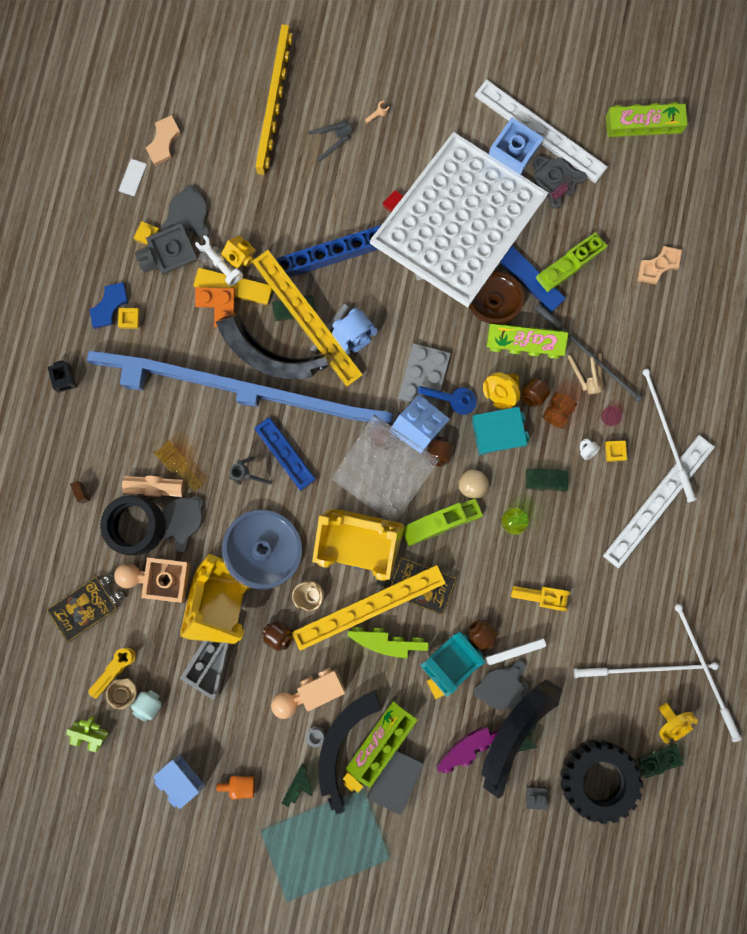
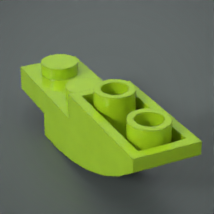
(571, 262)
(442, 521)
(378, 642)

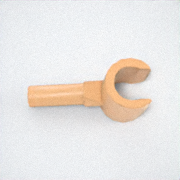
(382, 112)

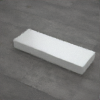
(515, 651)

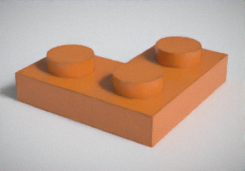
(218, 298)

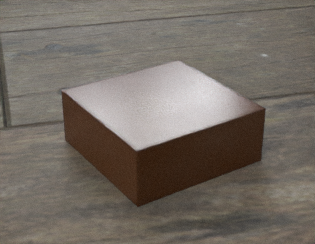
(79, 492)

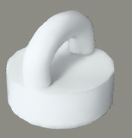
(590, 450)

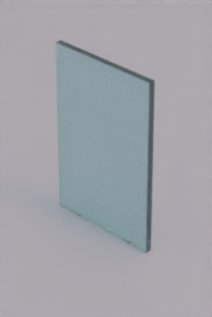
(324, 846)

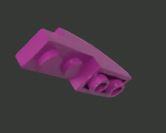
(463, 750)

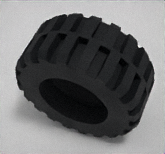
(625, 794)

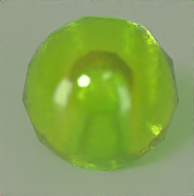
(514, 521)

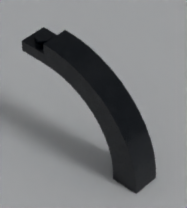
(254, 354)
(513, 733)
(332, 743)

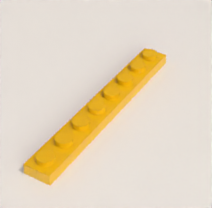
(275, 93)
(306, 317)
(368, 607)

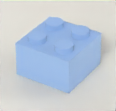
(516, 146)
(421, 422)
(178, 782)

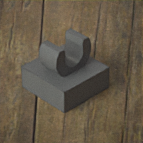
(536, 798)

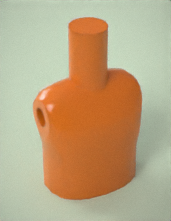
(238, 787)

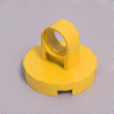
(502, 389)
(676, 726)

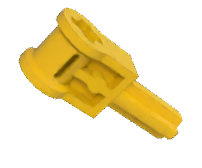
(546, 597)
(114, 669)

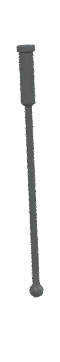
(559, 326)

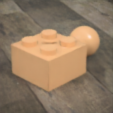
(128, 576)
(311, 693)

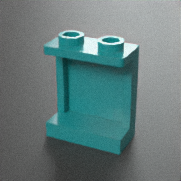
(499, 430)
(452, 663)

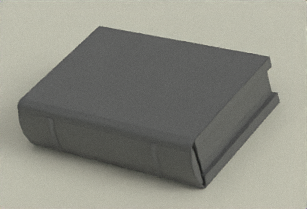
(396, 782)

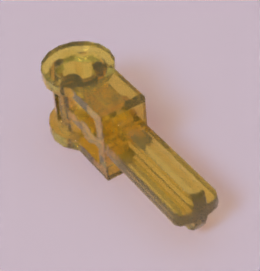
(176, 461)

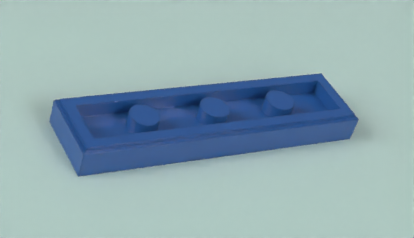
(526, 275)
(285, 454)

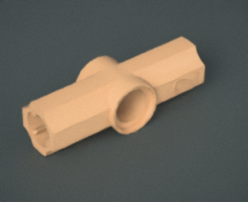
(153, 486)

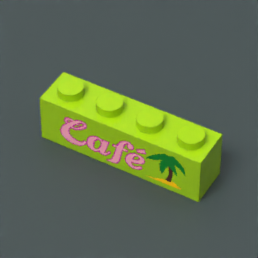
(646, 120)
(527, 339)
(381, 744)

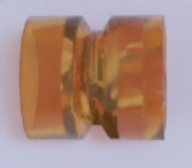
(560, 409)

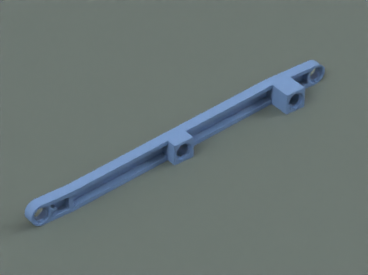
(135, 370)

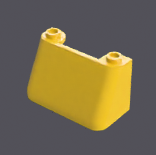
(358, 542)
(213, 604)

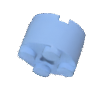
(354, 331)

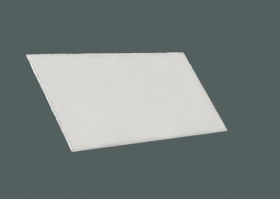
(132, 177)

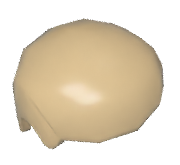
(474, 484)
(308, 595)
(121, 693)

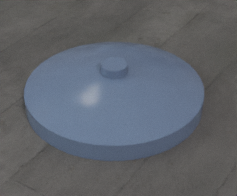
(261, 549)

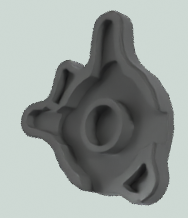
(552, 173)
(189, 210)
(182, 520)
(502, 687)

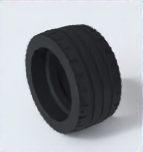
(110, 519)

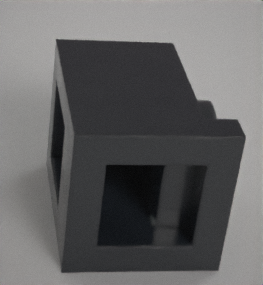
(56, 371)

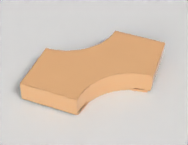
(165, 134)
(652, 269)

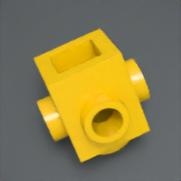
(238, 252)

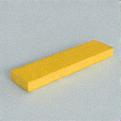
(244, 289)

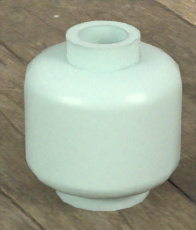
(146, 705)

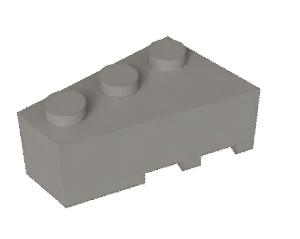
(207, 668)

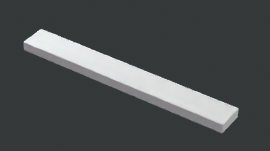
(553, 139)
(657, 503)

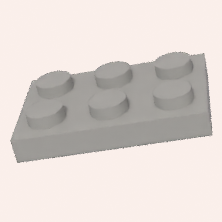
(425, 369)

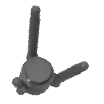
(340, 129)
(241, 472)

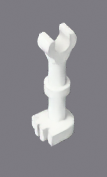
(219, 262)

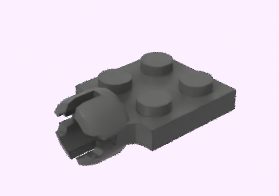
(166, 250)

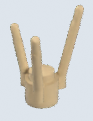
(595, 383)

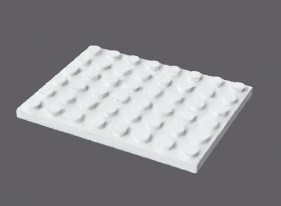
(459, 219)

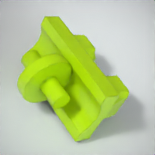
(88, 732)

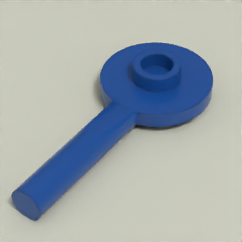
(461, 400)

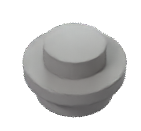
(315, 736)

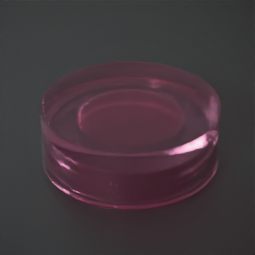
(560, 191)
(611, 416)

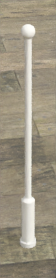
(682, 473)
(604, 671)
(724, 711)

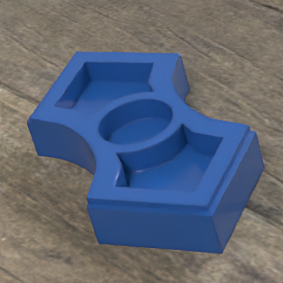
(104, 312)

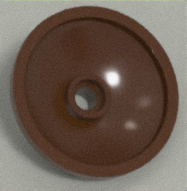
(502, 291)

